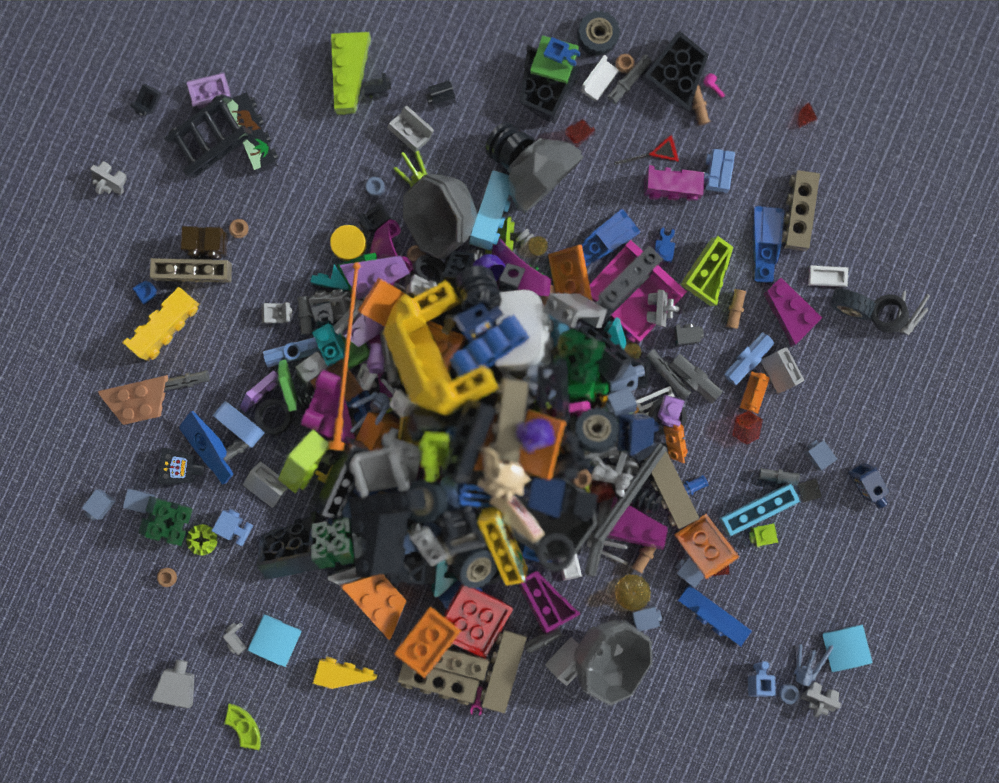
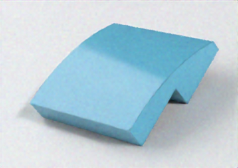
(274, 640)
(849, 648)

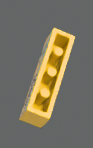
(503, 546)

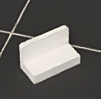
(599, 79)

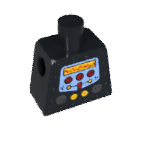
(178, 467)

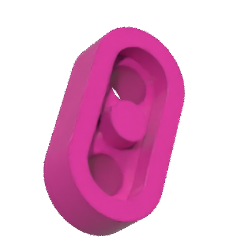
(576, 409)

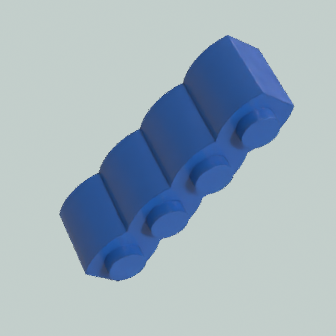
(491, 347)

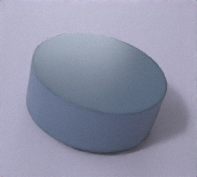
(375, 186)
(789, 694)

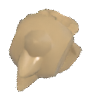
(502, 477)

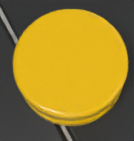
(348, 242)

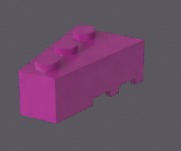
(673, 184)
(791, 311)
(638, 529)
(546, 603)

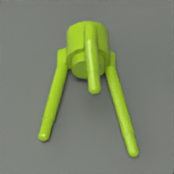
(417, 175)

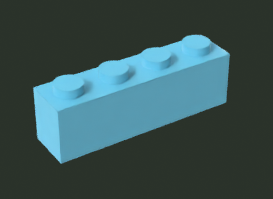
(491, 212)
(759, 509)

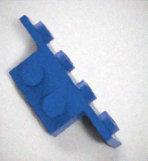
(710, 612)

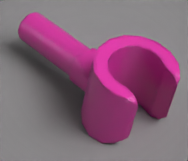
(709, 81)
(477, 701)

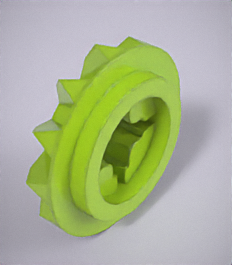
(207, 533)

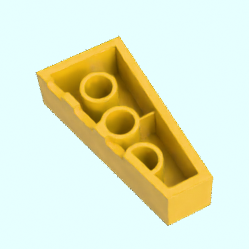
(162, 325)

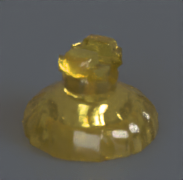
(625, 590)

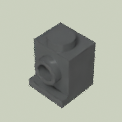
(688, 334)

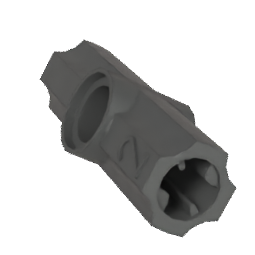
(695, 378)

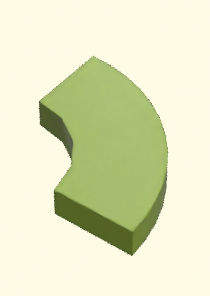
(431, 463)
(245, 726)

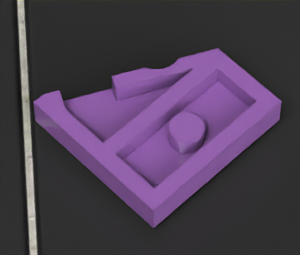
(258, 391)

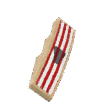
(515, 514)

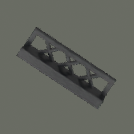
(561, 392)

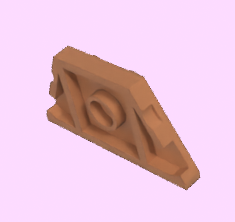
(136, 400)

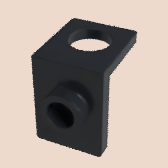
(508, 283)
(323, 314)

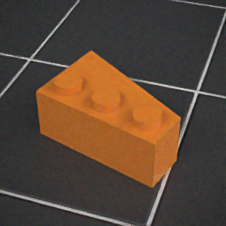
(373, 434)

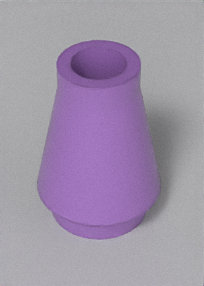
(375, 359)

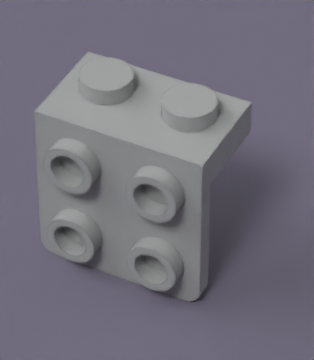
(410, 452)

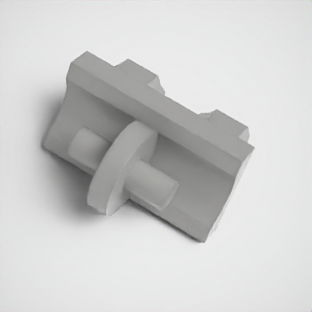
(105, 181)
(418, 286)
(663, 311)
(624, 464)
(821, 703)

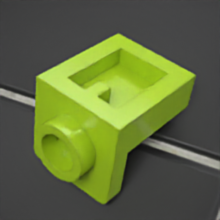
(763, 535)

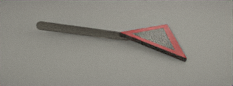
(665, 150)

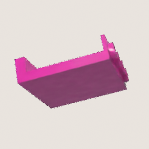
(635, 309)

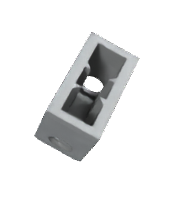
(311, 368)
(176, 686)

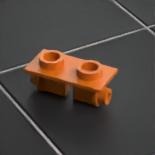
(754, 392)
(675, 444)

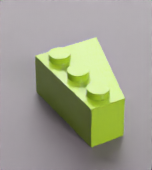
(708, 271)
(303, 462)

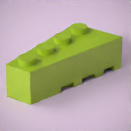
(348, 65)

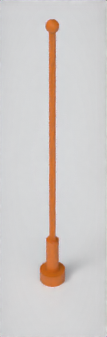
(336, 443)

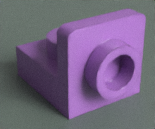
(670, 410)

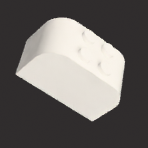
(537, 324)

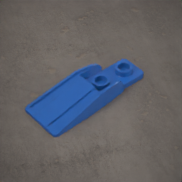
(609, 237)
(766, 241)
(206, 445)

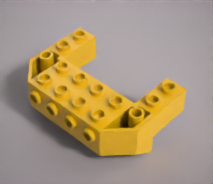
(419, 357)

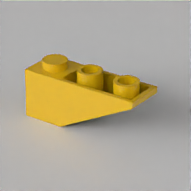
(338, 675)

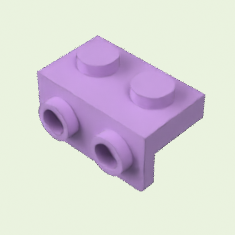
(206, 88)

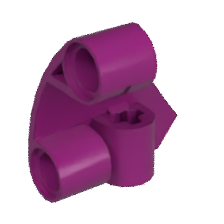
(383, 245)
(531, 280)
(325, 406)

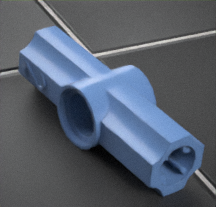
(305, 349)
(748, 358)

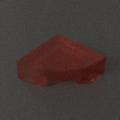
(806, 115)

